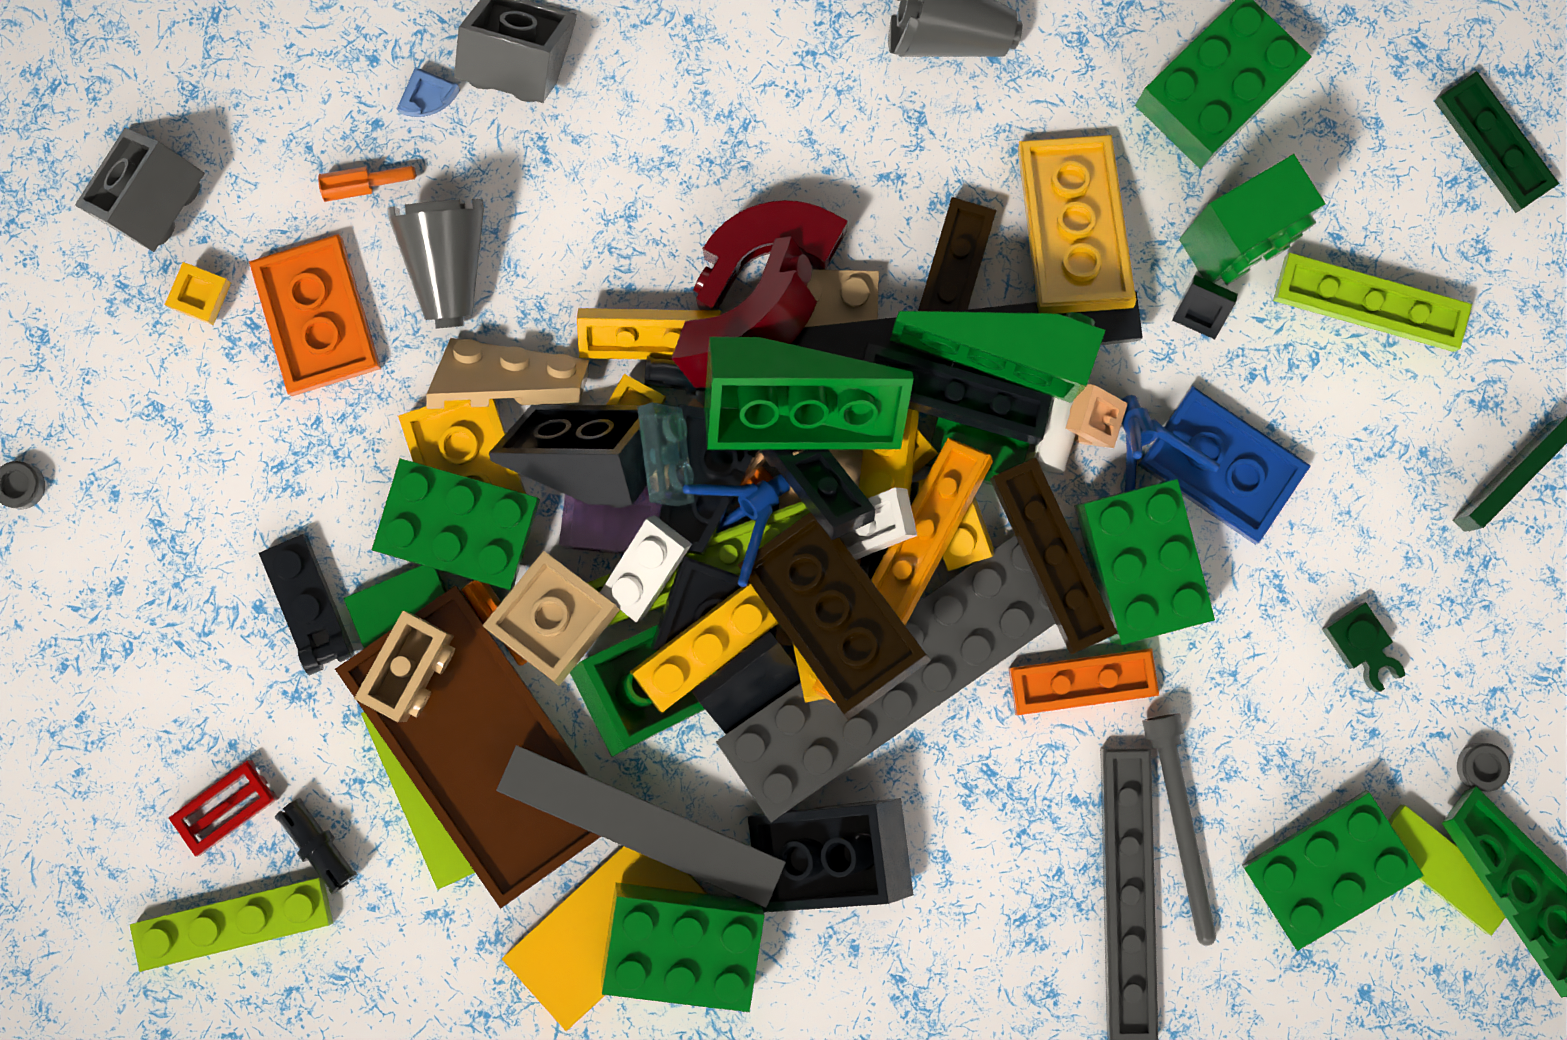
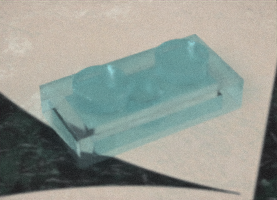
(665, 453)

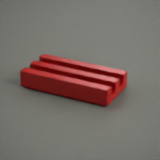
(256, 784)

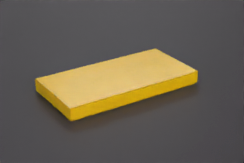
(1076, 225)
(567, 950)

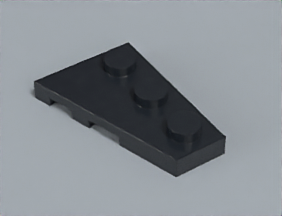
(702, 518)

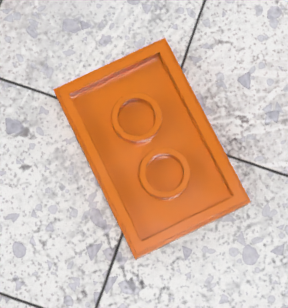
(315, 315)

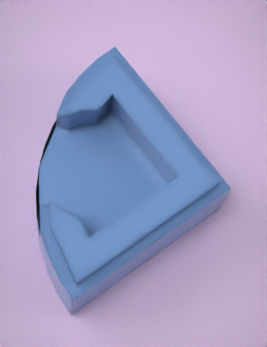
(426, 94)

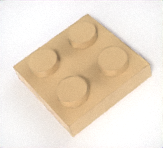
(551, 618)

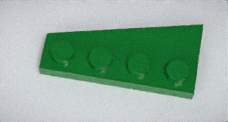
(1518, 877)

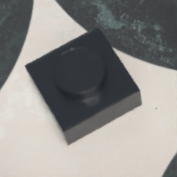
(1204, 307)

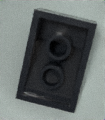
(578, 451)
(837, 855)

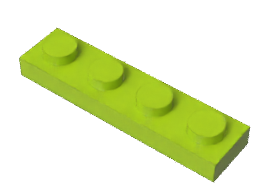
(1372, 302)
(231, 924)

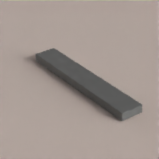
(641, 826)
(1129, 894)

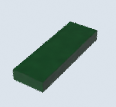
(1496, 142)
(1514, 476)

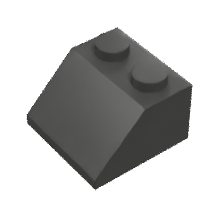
(513, 47)
(141, 189)

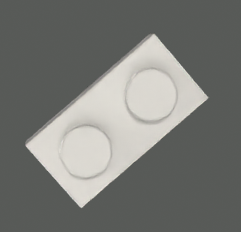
(891, 524)
(645, 568)

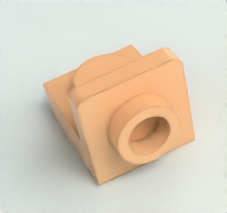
(1096, 417)

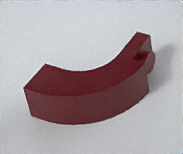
(753, 235)
(773, 311)

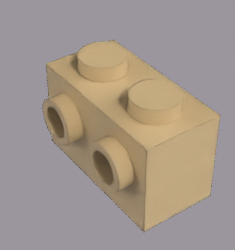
(404, 668)

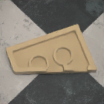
(496, 372)

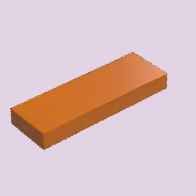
(1083, 681)

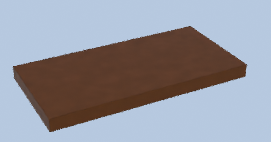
(463, 747)

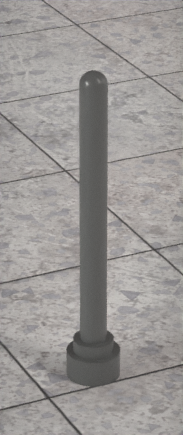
(1165, 735)

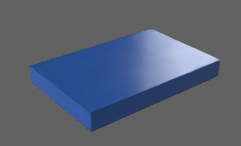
(1253, 472)

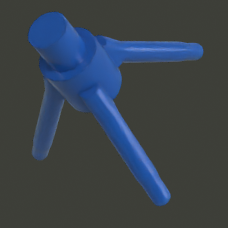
(1143, 430)
(755, 502)

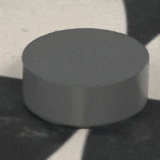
(20, 485)
(1483, 766)

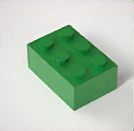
(1222, 80)
(1253, 222)
(1145, 561)
(682, 947)

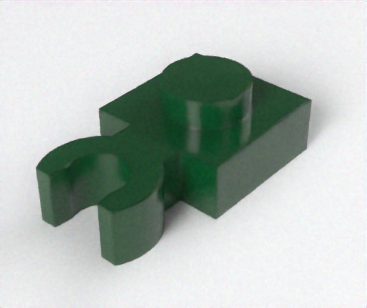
(1360, 640)

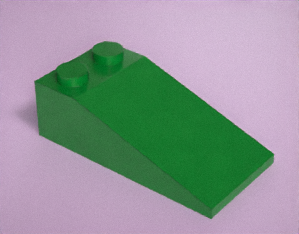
(1027, 349)
(800, 398)
(618, 701)

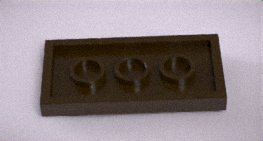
(834, 615)

